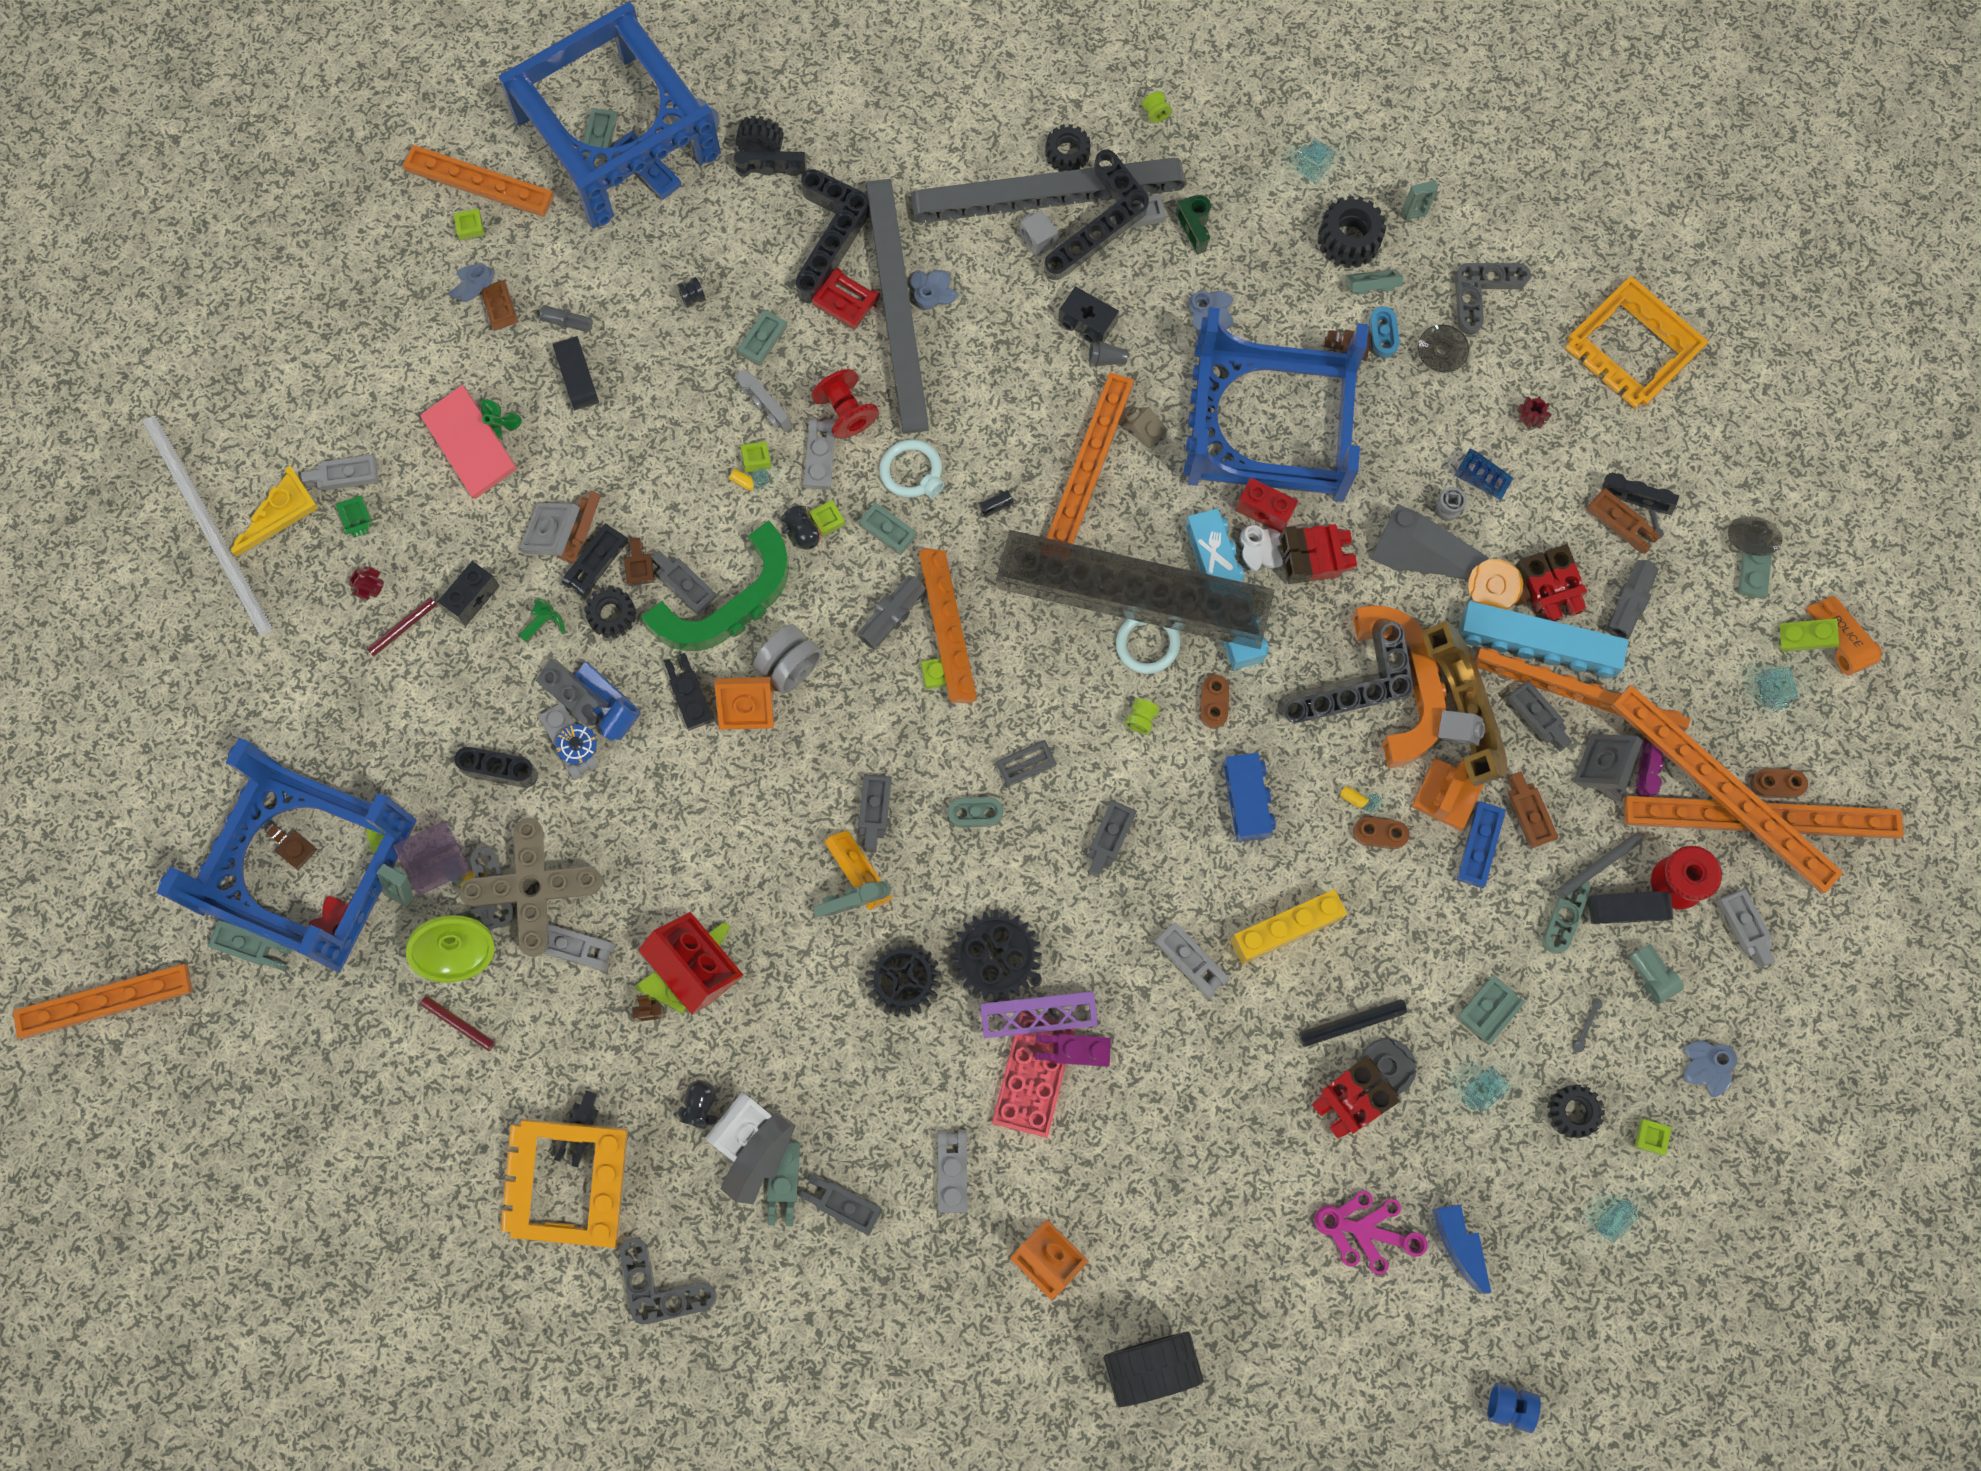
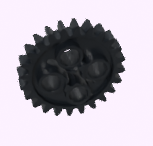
(1017, 944)

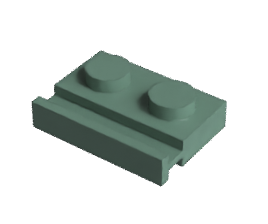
(1490, 1009)

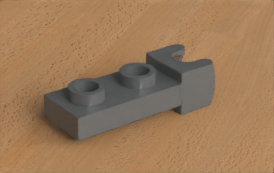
(571, 692)

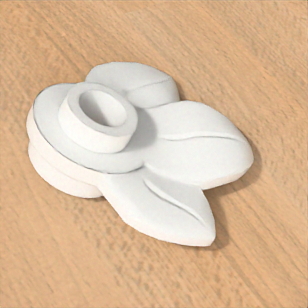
(1262, 551)

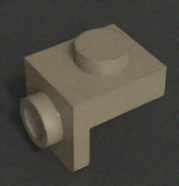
(1145, 425)

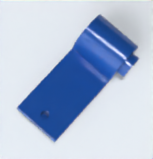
(621, 711)

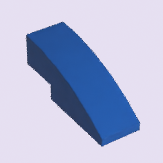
(1462, 1247)

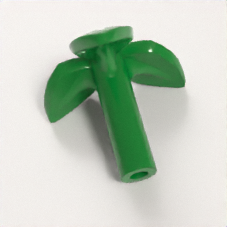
(491, 416)
(544, 612)

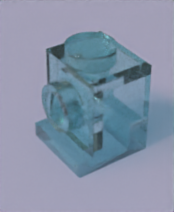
(1781, 681)
(1492, 1083)

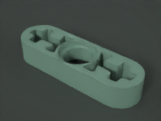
(1566, 936)

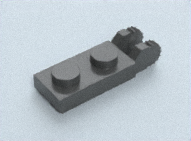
(844, 1205)

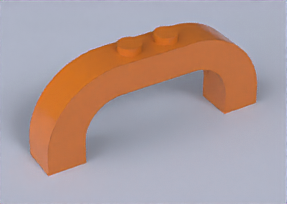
(1427, 688)

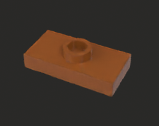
(499, 305)

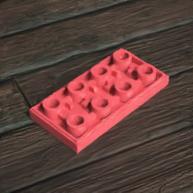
(468, 442)
(1030, 1085)

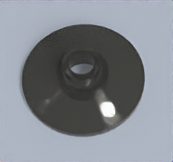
(1446, 339)
(1755, 536)

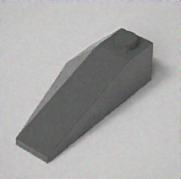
(1424, 547)

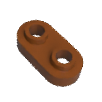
(1214, 701)
(1780, 783)
(1381, 833)

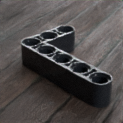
(1102, 223)
(834, 235)
(1357, 687)

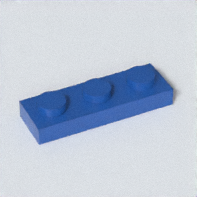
(656, 174)
(1481, 844)

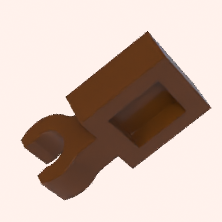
(1338, 341)
(638, 567)
(293, 848)
(647, 1009)

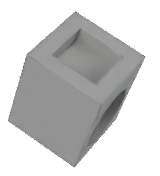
(1038, 232)
(1461, 728)

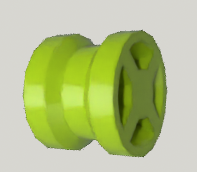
(1156, 107)

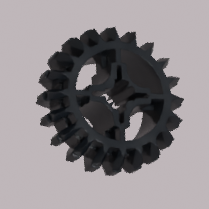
(891, 973)

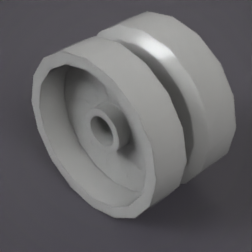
(787, 658)

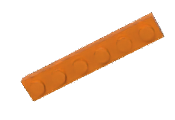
(478, 180)
(947, 626)
(102, 1001)

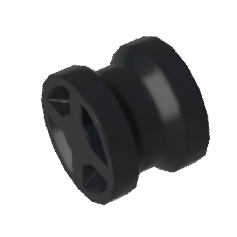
(691, 292)

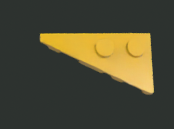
(281, 509)

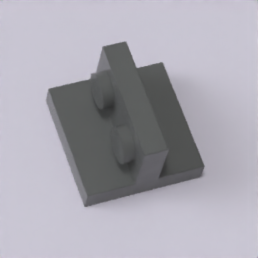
(1608, 763)

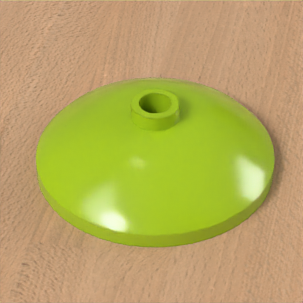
(450, 949)

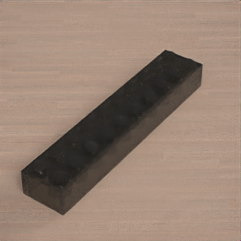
(1135, 589)

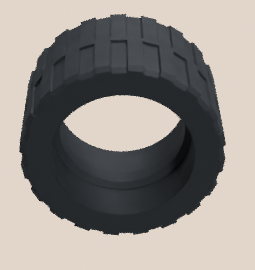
(1153, 1369)

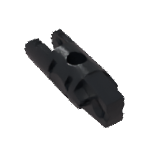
(580, 1113)

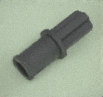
(565, 318)

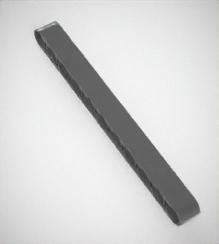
(1039, 191)
(897, 306)

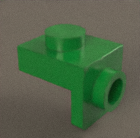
(355, 516)

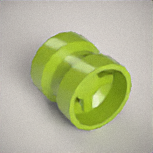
(1142, 716)

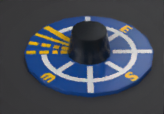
(576, 744)

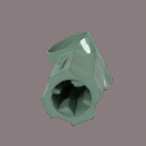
(1658, 979)

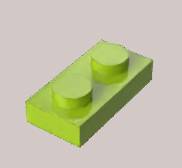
(1809, 635)

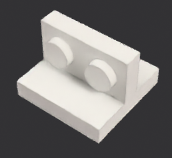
(737, 1126)

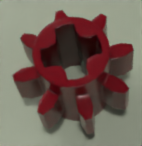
(1534, 412)
(366, 582)

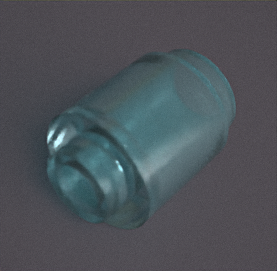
(1617, 1219)

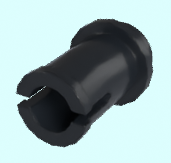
(996, 503)

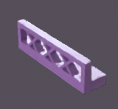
(1039, 1003)

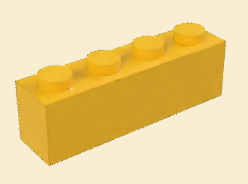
(1288, 926)

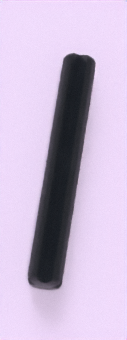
(1352, 1023)

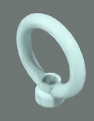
(930, 484)
(1146, 668)

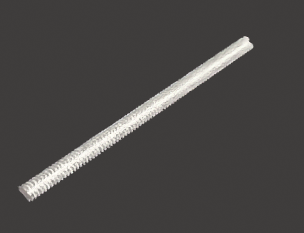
(207, 525)

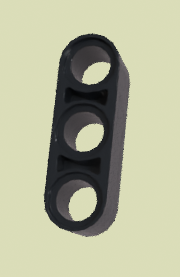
(575, 373)
(486, 759)
(1631, 907)

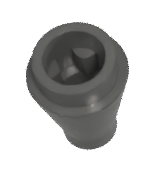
(1105, 354)

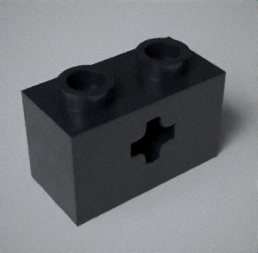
(1088, 316)
(468, 593)

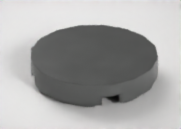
(1401, 1063)

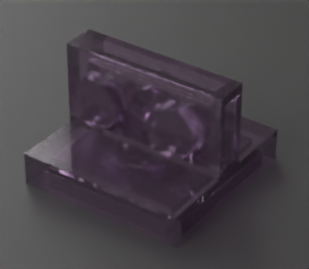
(432, 858)

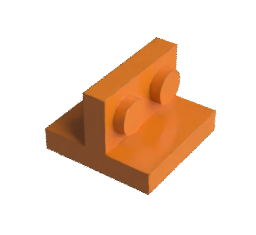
(744, 703)
(1447, 794)
(1049, 1259)

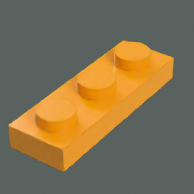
(854, 863)

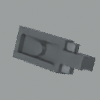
(683, 582)
(1539, 715)
(874, 809)
(1110, 836)

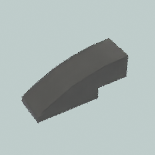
(758, 1159)

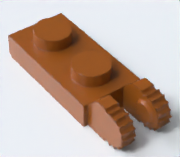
(1622, 520)

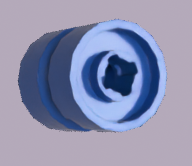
(1503, 1406)

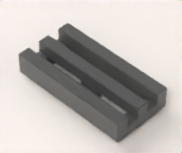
(1029, 773)

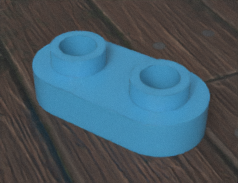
(1384, 333)

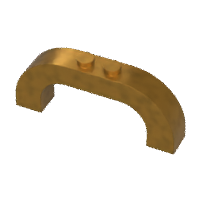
(1449, 649)

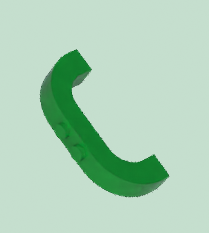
(736, 613)

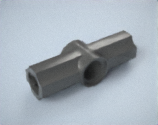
(1633, 599)
(891, 612)

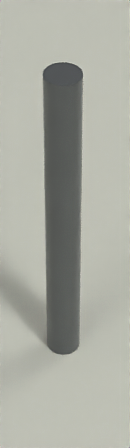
(1599, 865)

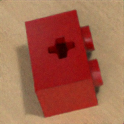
(1266, 505)

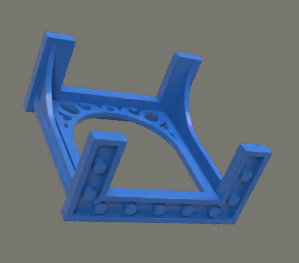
(633, 43)
(1222, 349)
(267, 776)

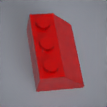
(690, 962)

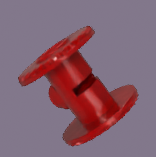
(837, 390)
(1689, 874)

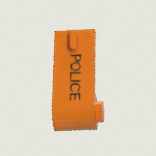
(1856, 648)

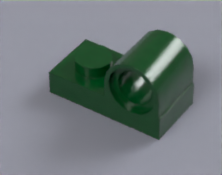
(1193, 222)

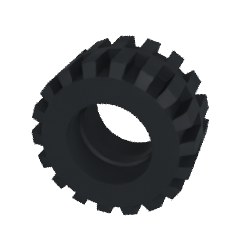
(1358, 215)

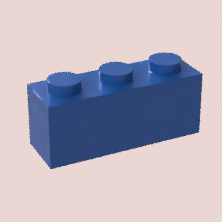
(1248, 797)

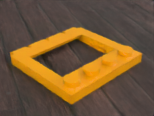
(1658, 319)
(605, 1187)

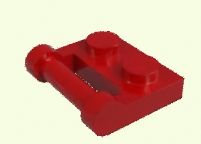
(840, 303)

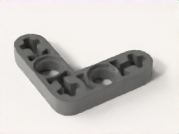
(1475, 286)
(487, 912)
(648, 1294)

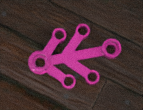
(1364, 1231)

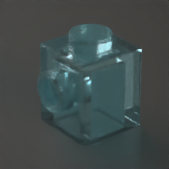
(1314, 160)

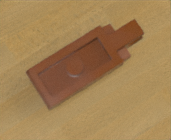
(588, 505)
(1530, 812)

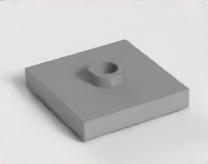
(549, 528)

